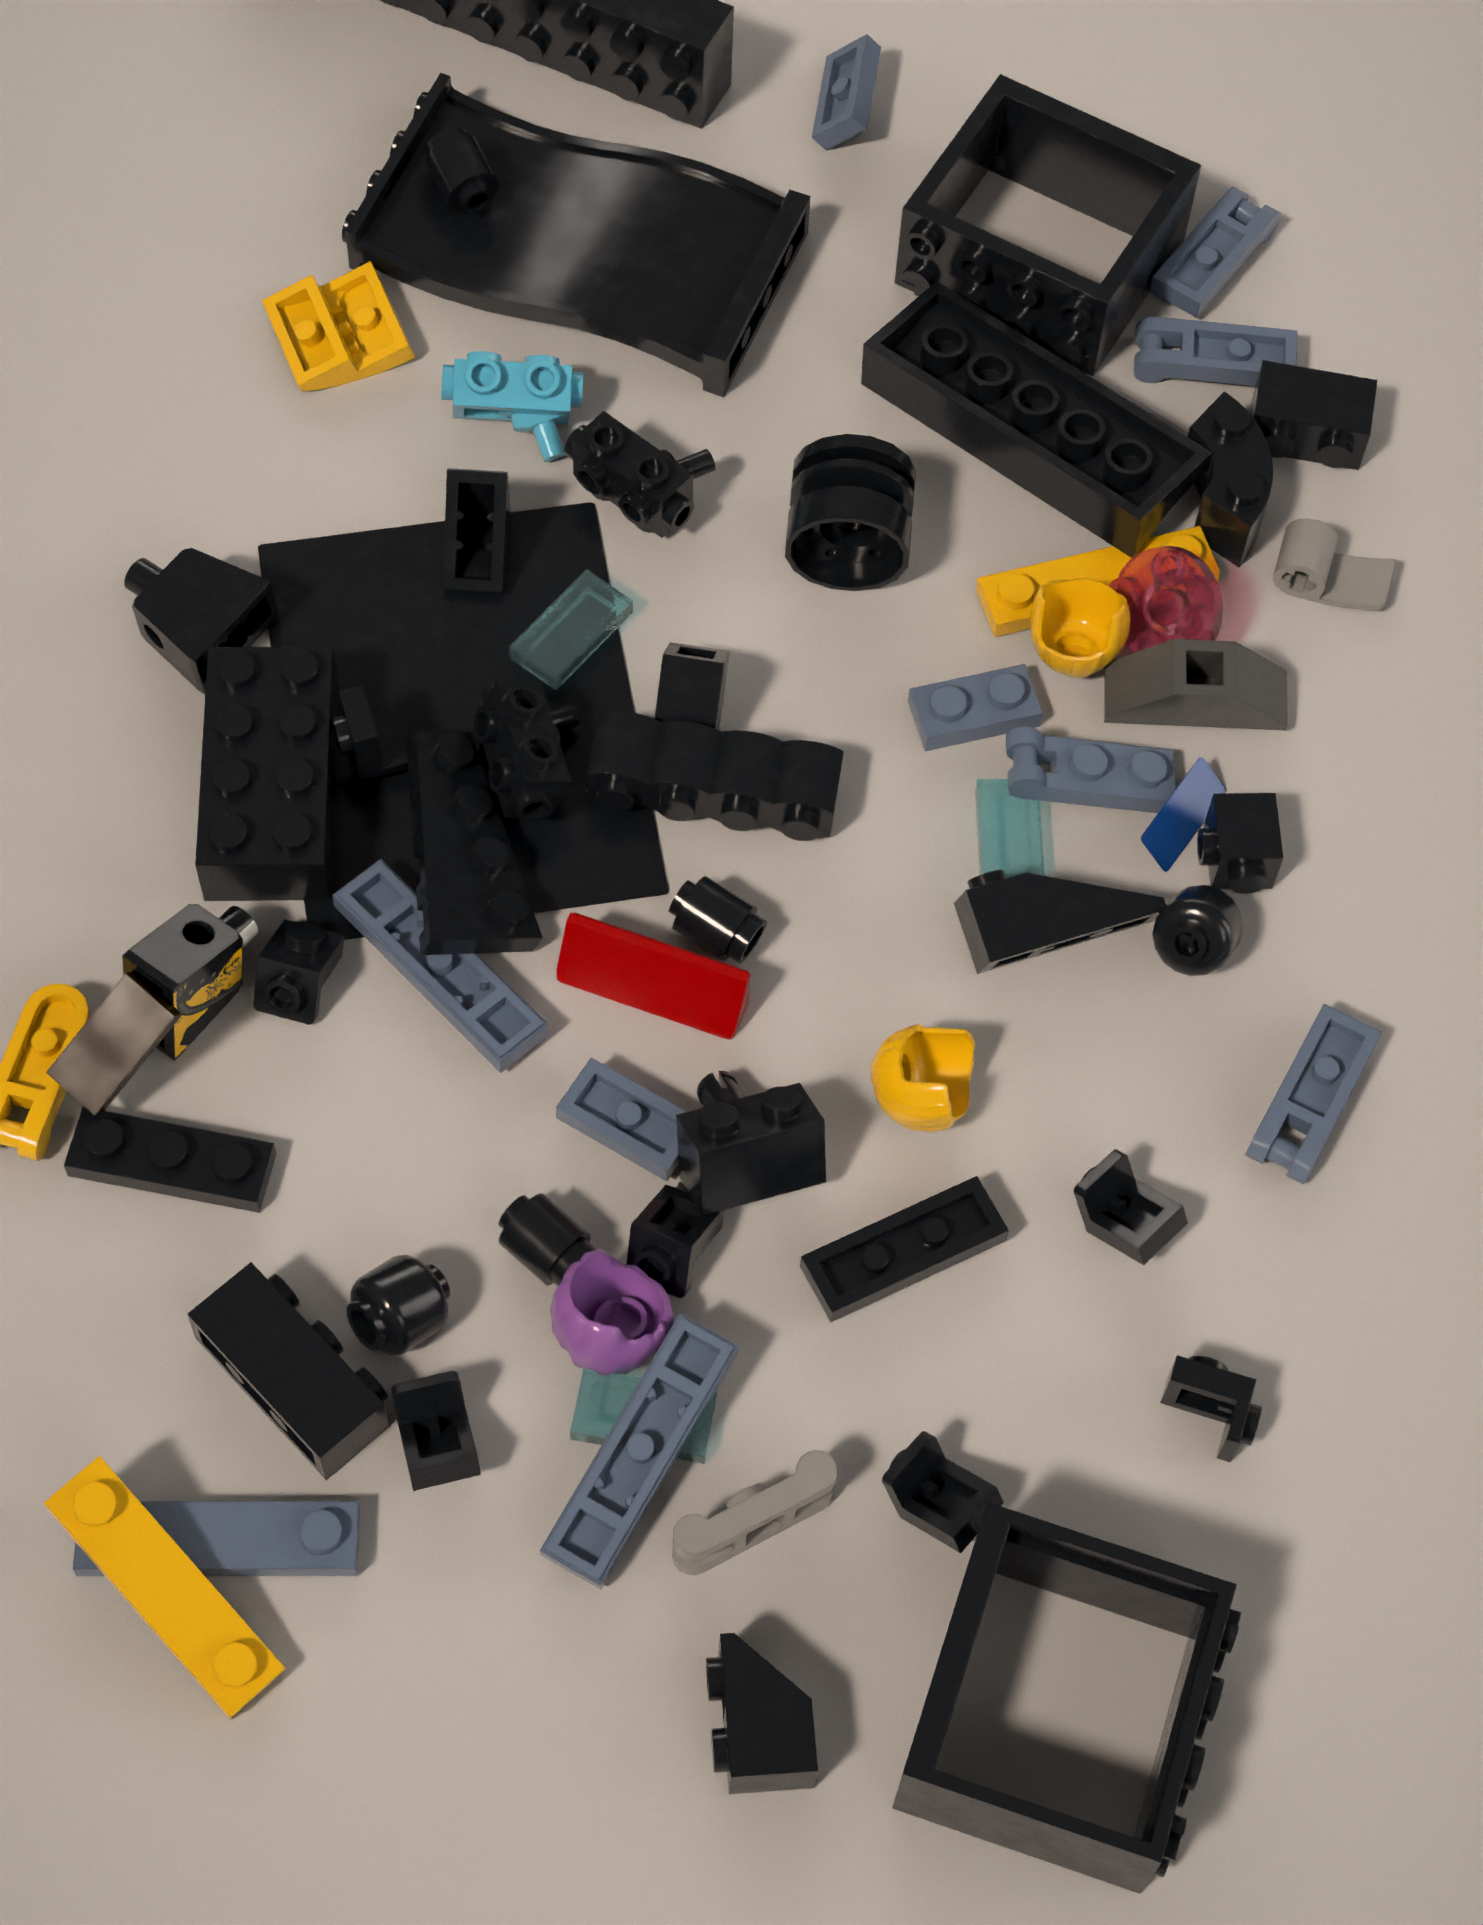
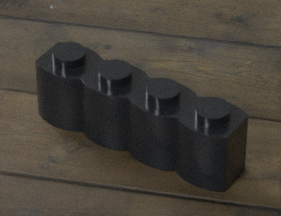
(724, 775)

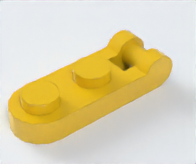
(41, 1034)

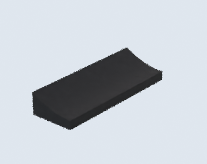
(1032, 417)

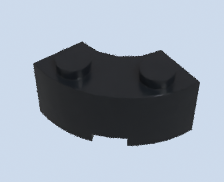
(1237, 480)

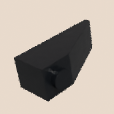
(1041, 914)

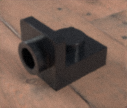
(670, 1238)

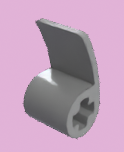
(1317, 574)

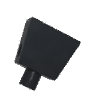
(198, 606)

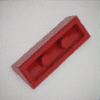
(653, 976)

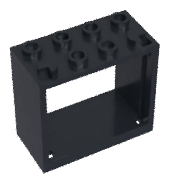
(1076, 164)
(1116, 1582)

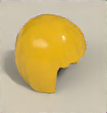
(1079, 625)
(924, 1076)

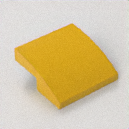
(338, 329)

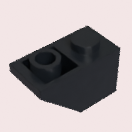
(766, 1722)

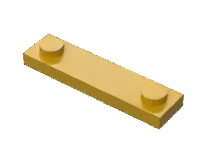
(1010, 594)
(164, 1587)

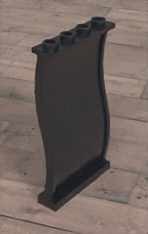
(585, 237)

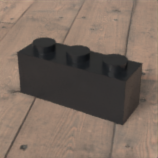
(291, 1368)

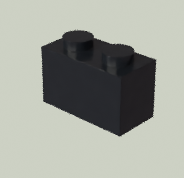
(1314, 414)

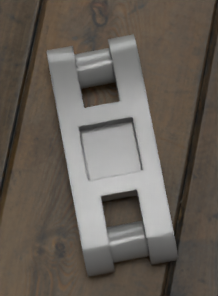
(754, 1515)

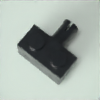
(749, 1145)

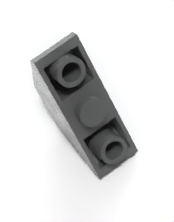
(1196, 686)

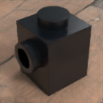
(692, 684)
(1241, 842)

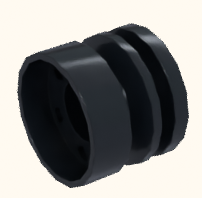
(850, 512)

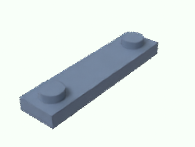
(456, 984)
(639, 1451)
(257, 1537)

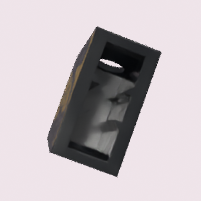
(194, 966)

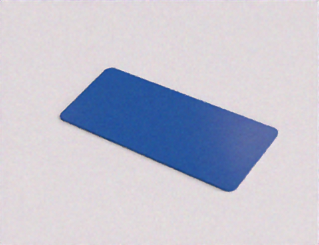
(1182, 814)

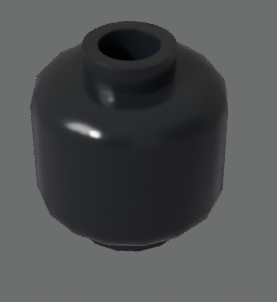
(1197, 930)
(398, 1305)

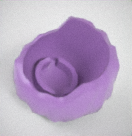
(609, 1314)

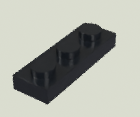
(171, 1159)
(903, 1248)

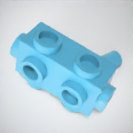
(527, 394)

